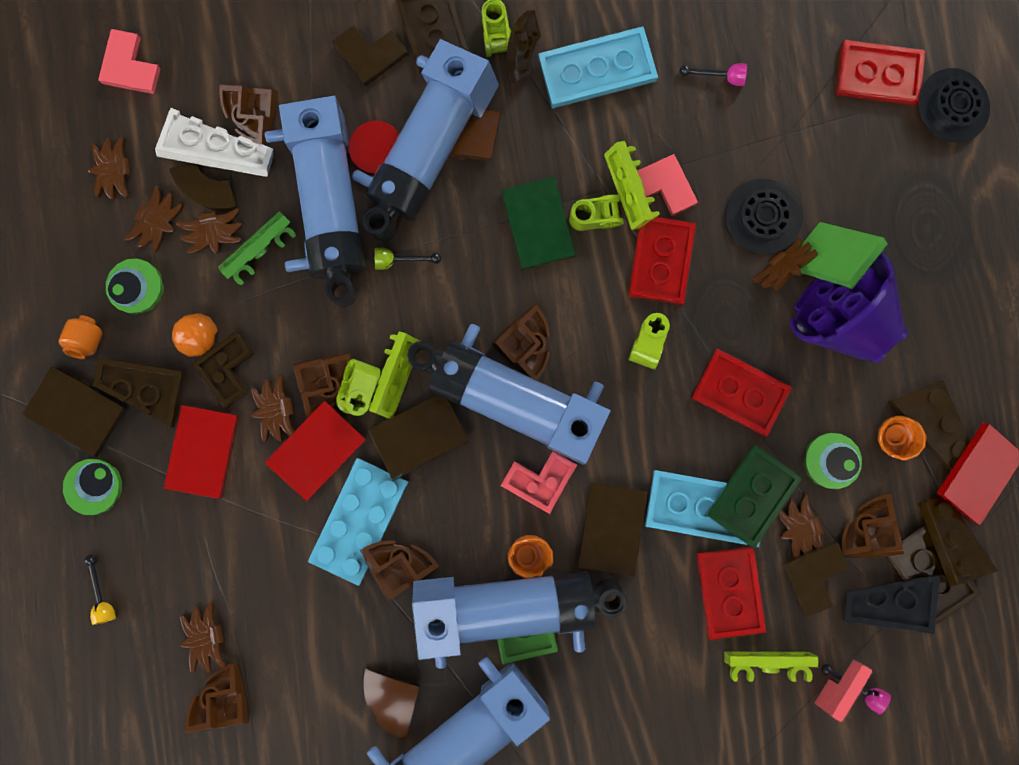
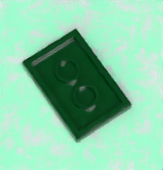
(538, 223)
(753, 496)

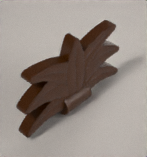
(111, 168)
(154, 220)
(211, 231)
(785, 265)
(274, 410)
(801, 527)
(203, 639)

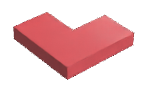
(120, 67)
(669, 180)
(540, 489)
(839, 698)

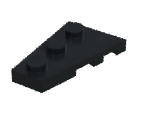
(895, 605)

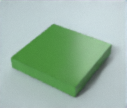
(526, 647)

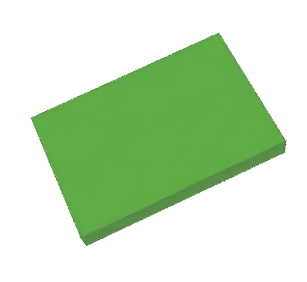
(842, 254)

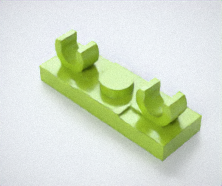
(629, 185)
(393, 376)
(770, 663)

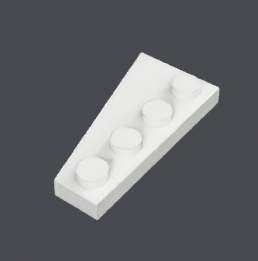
(199, 144)

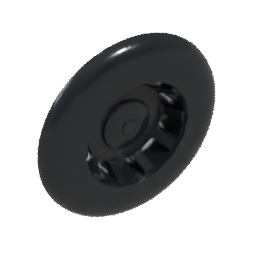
(963, 99)
(764, 216)

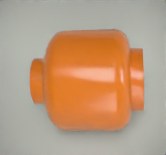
(80, 337)

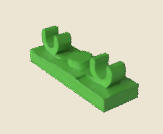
(255, 247)

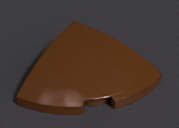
(249, 109)
(478, 137)
(525, 343)
(320, 380)
(873, 531)
(397, 566)
(390, 701)
(220, 703)

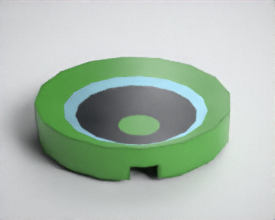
(134, 286)
(832, 461)
(92, 487)

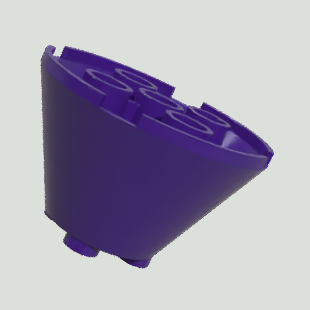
(853, 321)

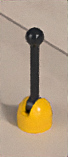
(101, 611)

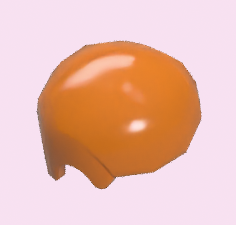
(194, 334)
(901, 437)
(530, 556)

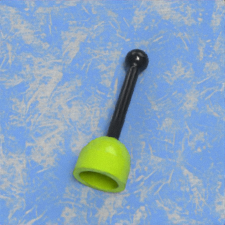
(384, 258)

